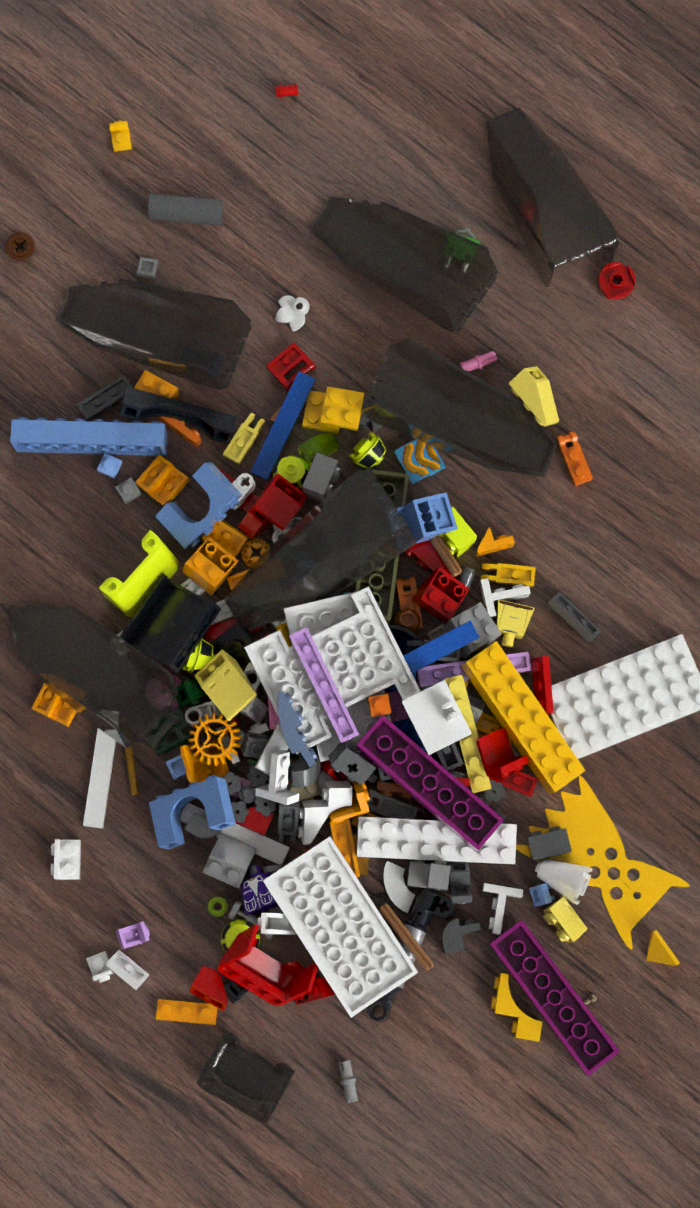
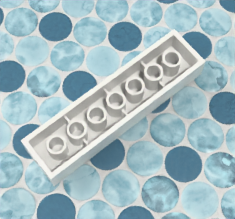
(430, 841)

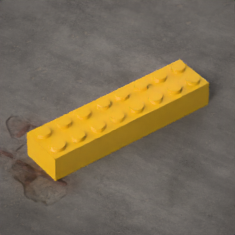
(522, 718)

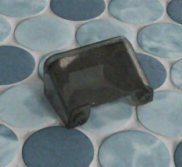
(244, 1079)

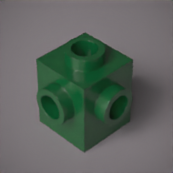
(190, 693)

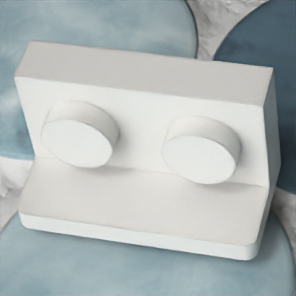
(66, 859)

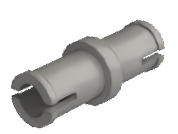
(348, 1081)

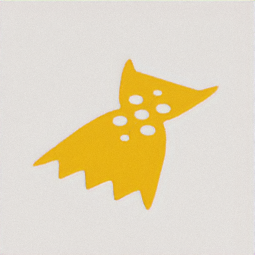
(592, 828)

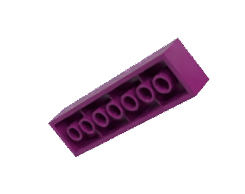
(429, 783)
(554, 998)

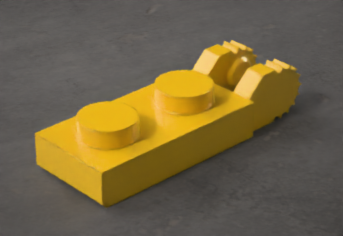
(510, 574)

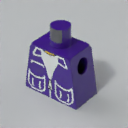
(255, 893)

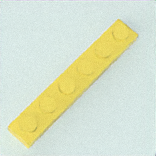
(471, 755)

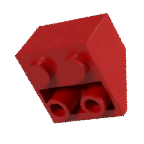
(280, 501)
(440, 595)

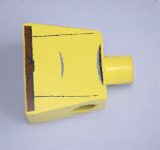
(512, 620)

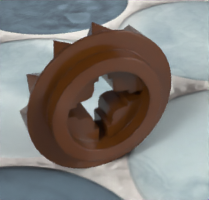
(20, 238)

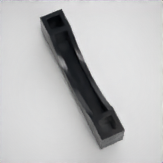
(213, 423)

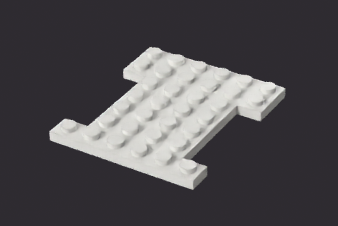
(357, 655)

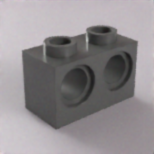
(254, 744)

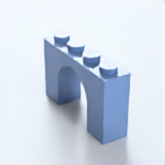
(222, 498)
(168, 808)

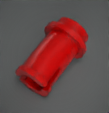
(286, 90)

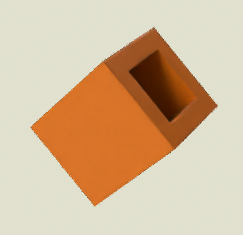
(379, 705)

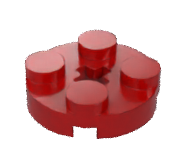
(620, 271)

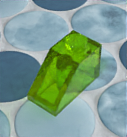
(322, 444)

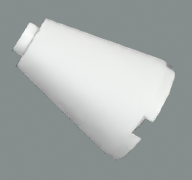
(565, 878)

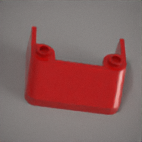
(264, 974)

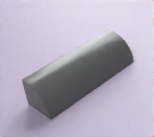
(185, 209)

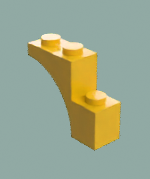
(503, 1004)

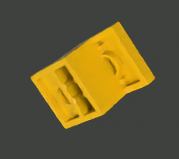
(333, 410)

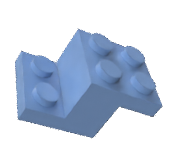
(428, 517)

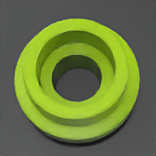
(222, 911)

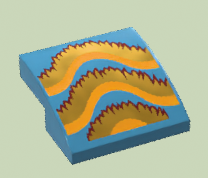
(419, 460)

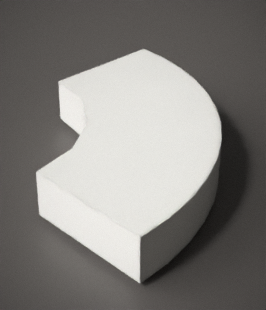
(396, 887)

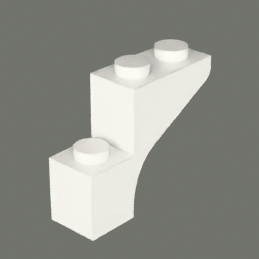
(315, 812)
(275, 924)

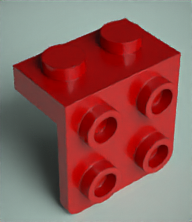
(498, 754)

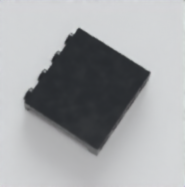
(170, 623)

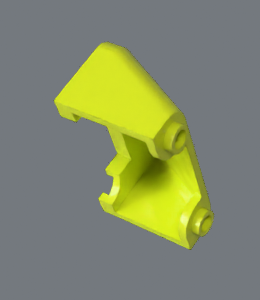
(132, 593)

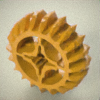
(207, 744)

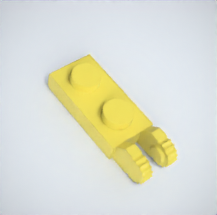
(243, 440)

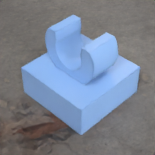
(541, 895)

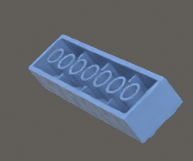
(89, 437)

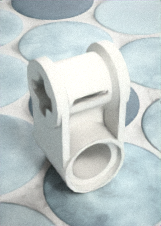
(244, 489)
(201, 710)

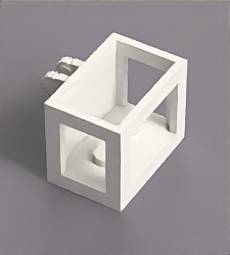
(436, 717)

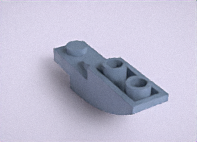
(289, 722)

